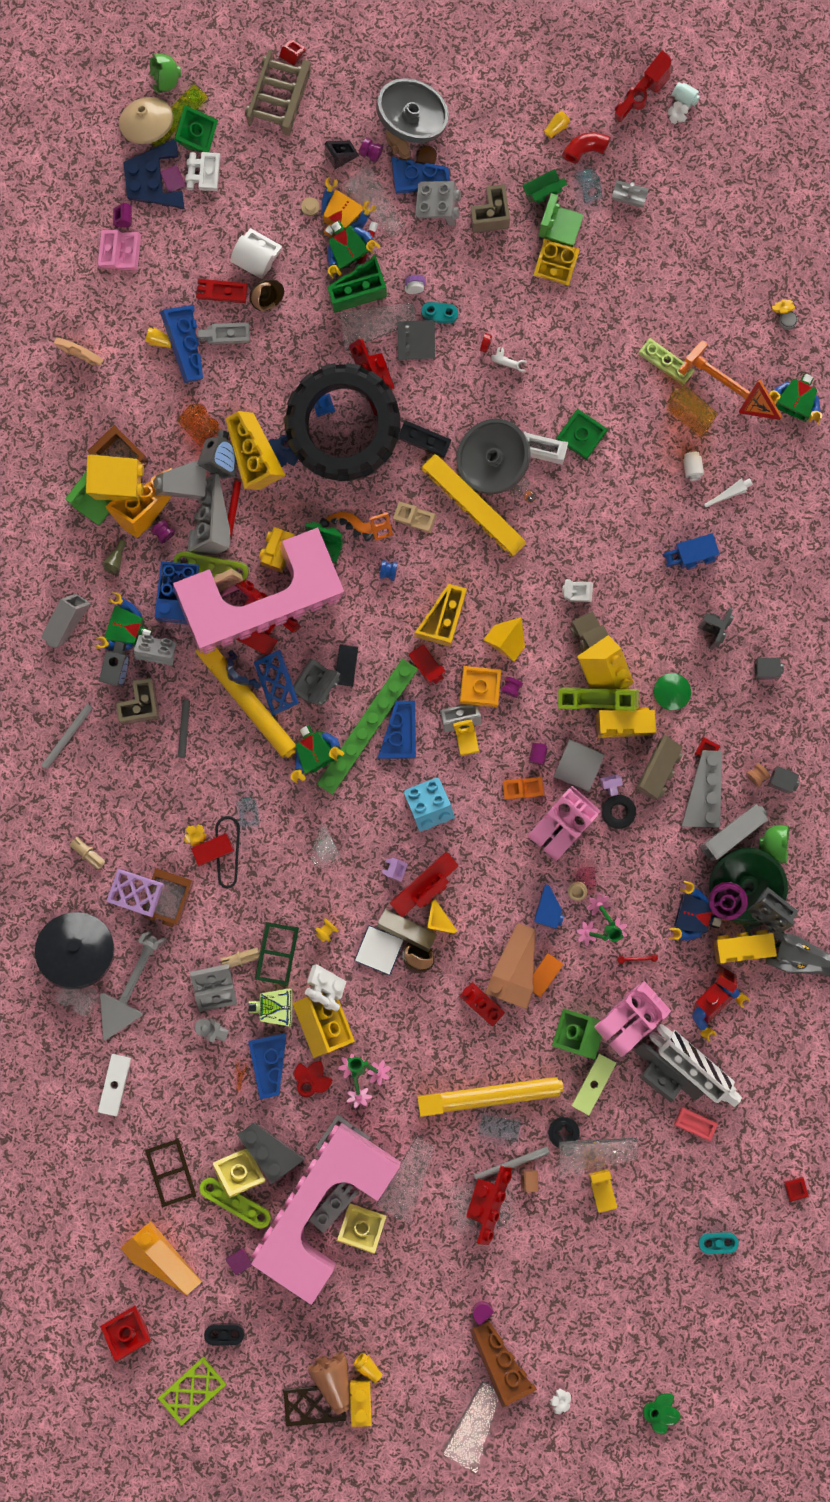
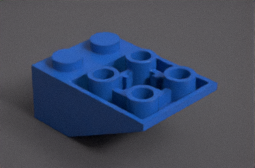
(167, 604)

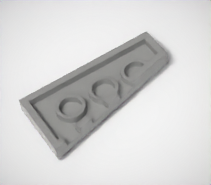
(705, 796)

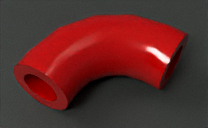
(585, 143)

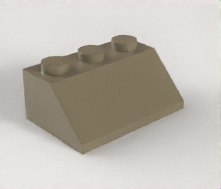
(659, 768)

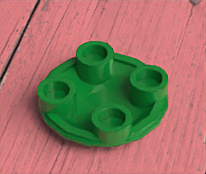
(672, 691)

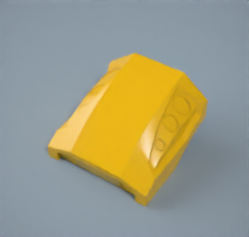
(556, 266)

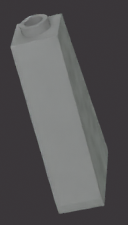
(734, 832)

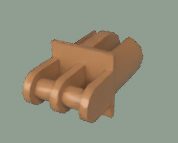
(398, 146)

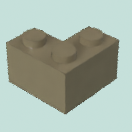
(493, 214)
(587, 631)
(143, 707)

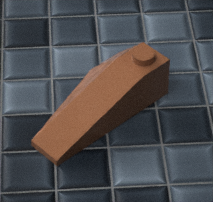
(514, 971)

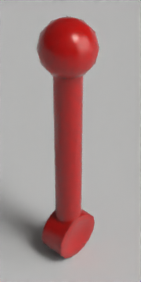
(653, 957)

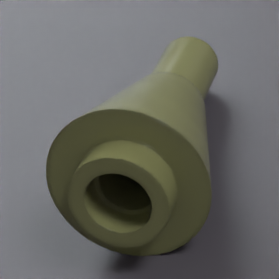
(113, 561)

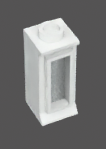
(547, 448)

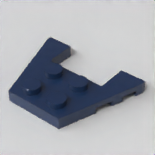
(144, 177)

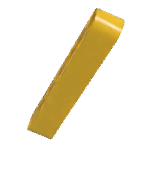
(471, 502)

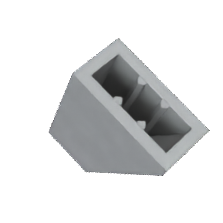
(182, 482)
(65, 619)

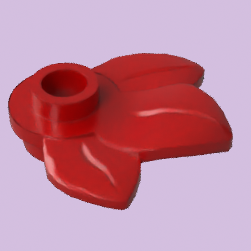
(313, 1076)

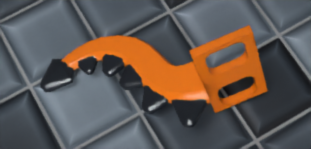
(360, 528)

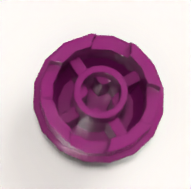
(728, 901)

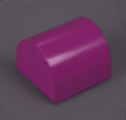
(122, 215)
(538, 754)
(482, 1311)

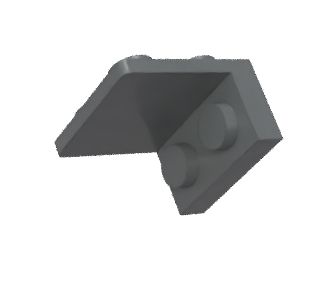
(416, 339)

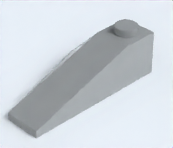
(212, 524)

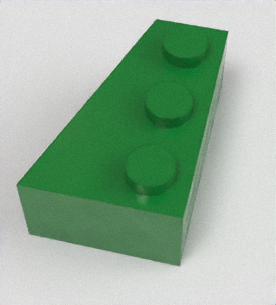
(358, 287)

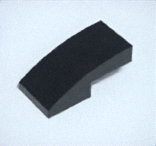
(347, 664)

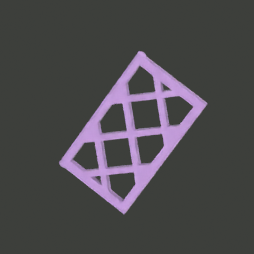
(152, 898)

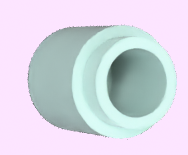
(686, 94)

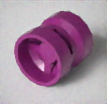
(370, 150)

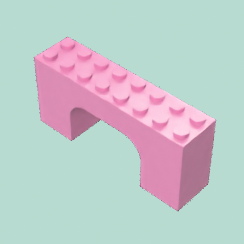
(218, 623)
(286, 1252)

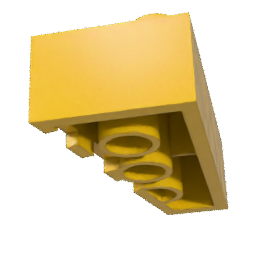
(253, 452)

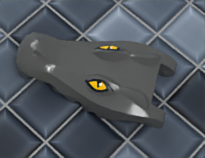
(800, 956)

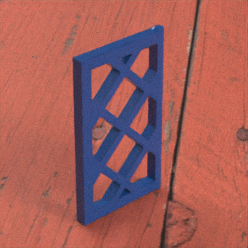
(287, 688)

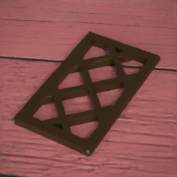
(306, 1420)

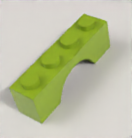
(598, 698)

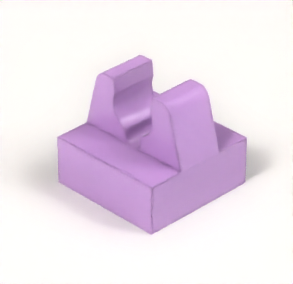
(611, 784)
(396, 869)

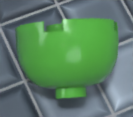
(165, 72)
(776, 842)

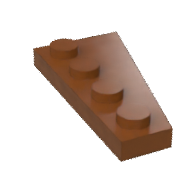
(505, 1374)

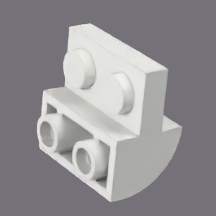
(255, 253)

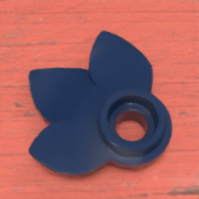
(283, 454)

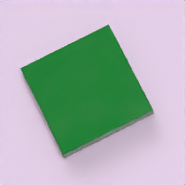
(582, 434)

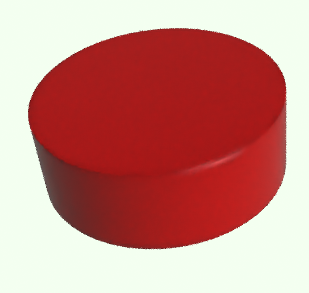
(486, 342)

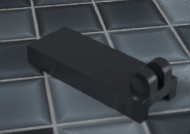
(424, 439)

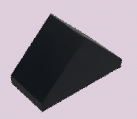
(340, 152)

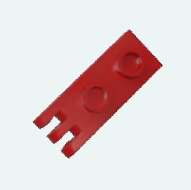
(222, 291)

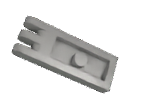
(333, 1207)

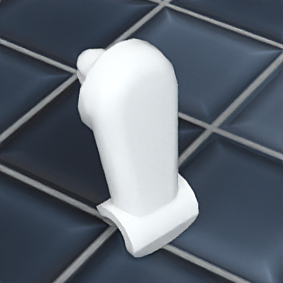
(500, 359)

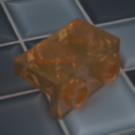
(198, 423)

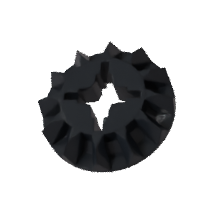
(557, 1125)

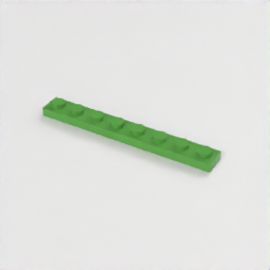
(367, 726)

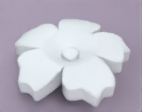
(677, 112)
(561, 1401)

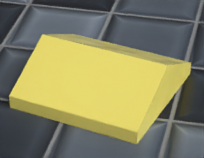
(238, 1173)
(361, 1228)

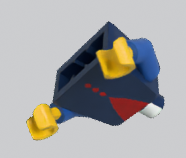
(693, 915)

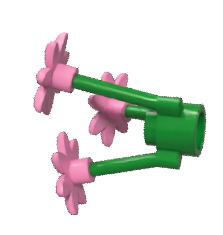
(612, 931)
(357, 1067)

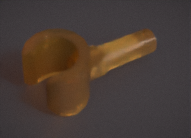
(240, 1076)

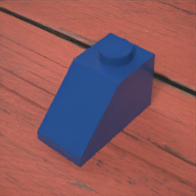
(548, 910)

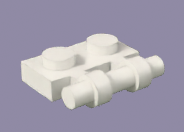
(209, 171)
(328, 983)

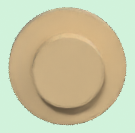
(310, 206)
(577, 891)

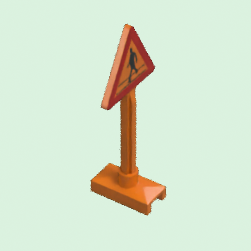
(756, 402)

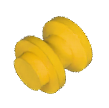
(326, 930)

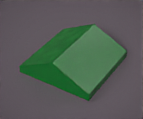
(195, 130)

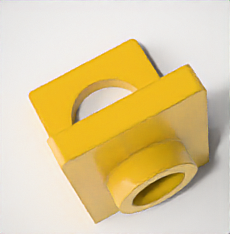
(466, 738)

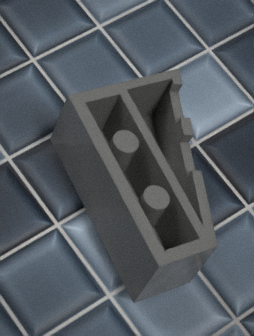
(269, 1152)

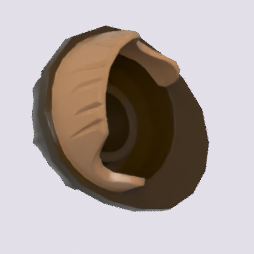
(266, 294)
(417, 959)

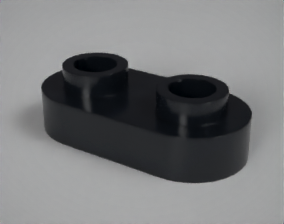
(224, 1334)

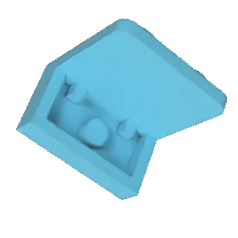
(429, 804)

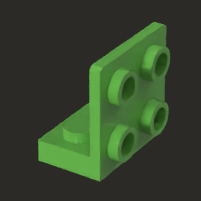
(560, 223)
(85, 504)

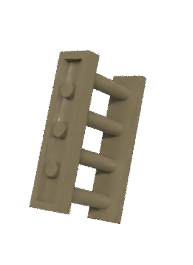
(291, 105)

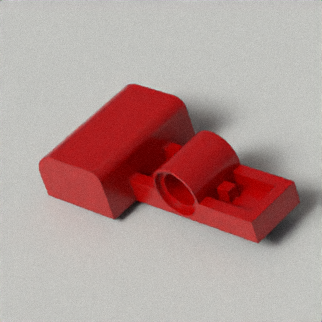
(654, 78)

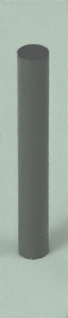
(184, 728)

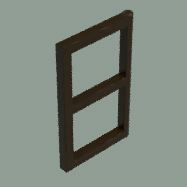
(184, 1168)

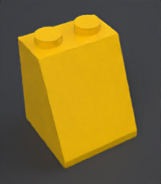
(114, 478)

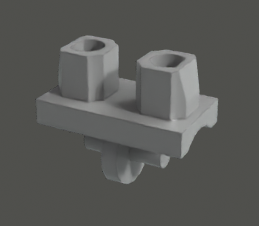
(629, 193)
(210, 1030)

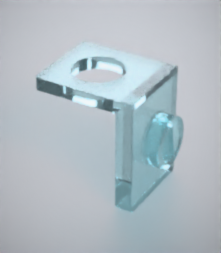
(589, 179)
(248, 804)

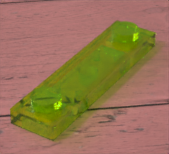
(193, 98)

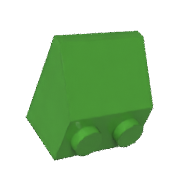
(577, 1034)

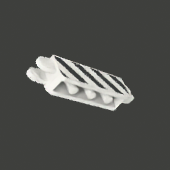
(695, 1066)

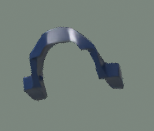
(233, 676)

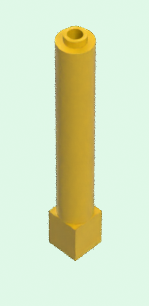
(250, 705)
(489, 1096)

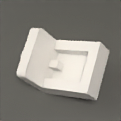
(577, 591)

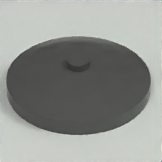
(412, 110)
(493, 456)

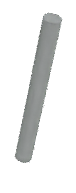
(67, 736)
(513, 1163)

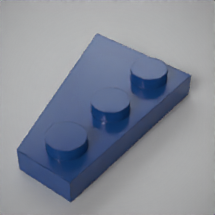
(409, 174)
(401, 733)
(268, 1062)

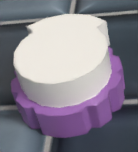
(414, 284)

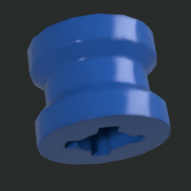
(388, 570)

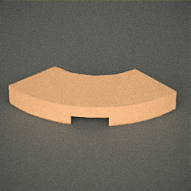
(78, 351)

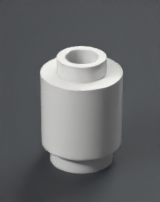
(693, 466)

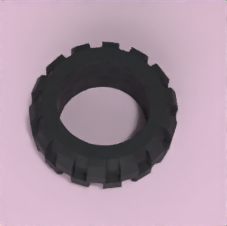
(332, 378)

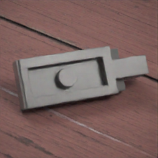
(226, 333)

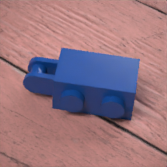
(693, 552)

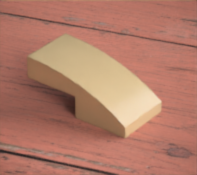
(414, 517)

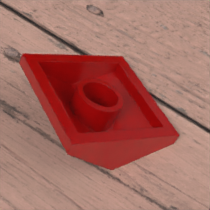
(125, 1333)

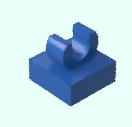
(324, 406)

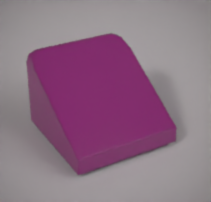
(172, 179)
(239, 1261)

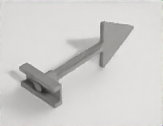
(117, 1013)

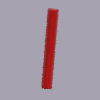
(233, 505)

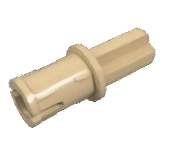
(87, 853)
(241, 958)

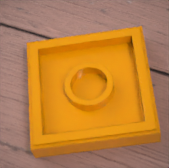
(480, 686)

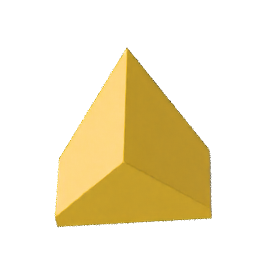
(507, 638)
(439, 921)

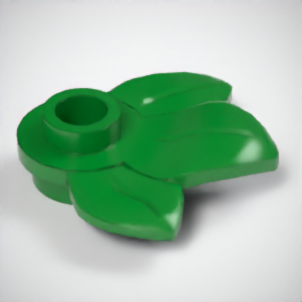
(664, 1415)

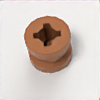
(758, 775)

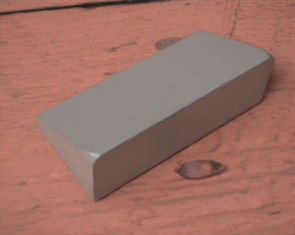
(460, 714)

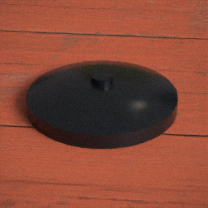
(74, 950)

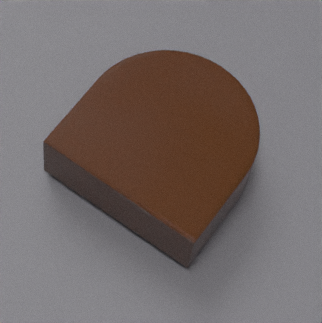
(427, 155)

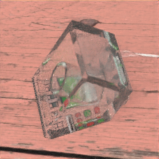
(324, 850)

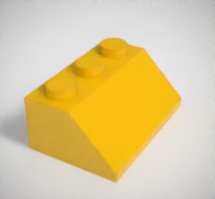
(605, 665)
(322, 1027)

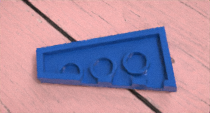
(181, 332)

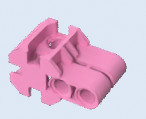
(560, 842)
(625, 1012)

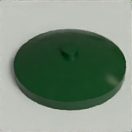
(753, 872)

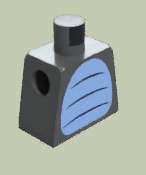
(218, 456)
(113, 673)

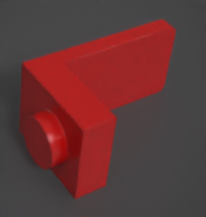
(427, 665)
(482, 1004)

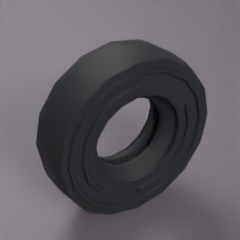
(607, 811)

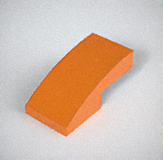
(523, 788)
(545, 974)

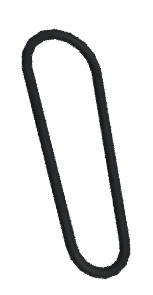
(237, 852)

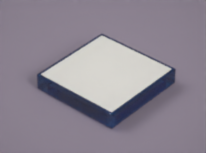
(379, 950)

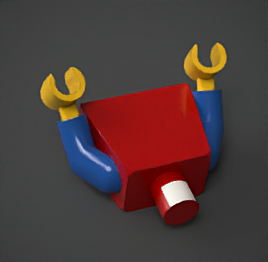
(711, 1004)

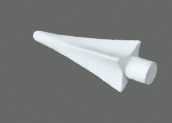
(736, 489)

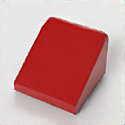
(292, 52)

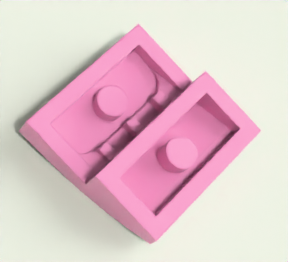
(119, 250)

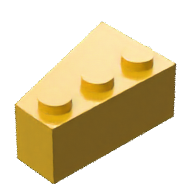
(443, 618)
(625, 723)
(744, 947)

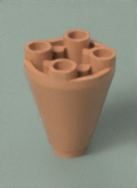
(332, 1380)

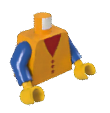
(337, 207)

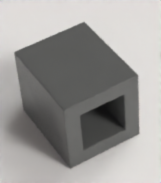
(768, 668)
(784, 780)

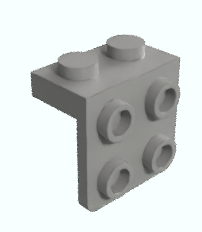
(438, 200)
(155, 649)

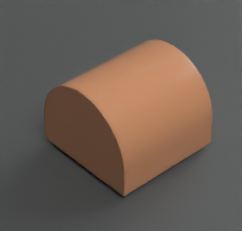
(529, 1181)

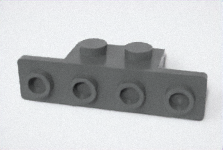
(665, 1077)

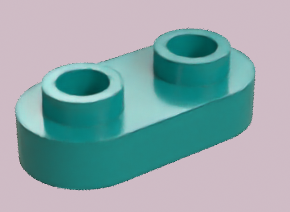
(439, 314)
(717, 1243)

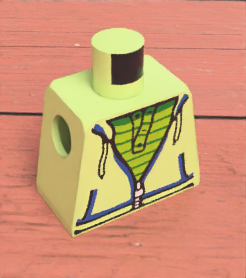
(274, 1007)

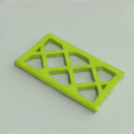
(208, 1394)

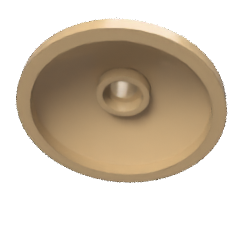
(145, 120)

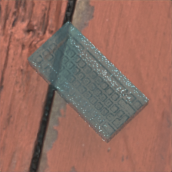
(499, 1127)

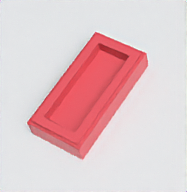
(696, 1124)

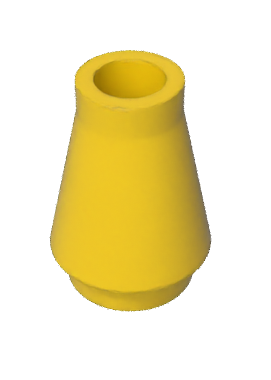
(557, 124)
(157, 338)
(366, 1367)

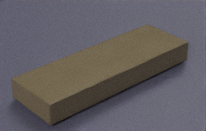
(407, 930)

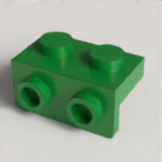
(543, 185)

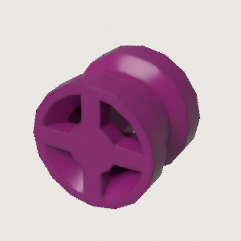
(162, 531)
(511, 687)

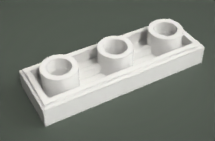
(112, 1097)

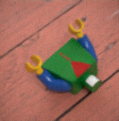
(347, 247)
(798, 399)
(124, 625)
(314, 752)

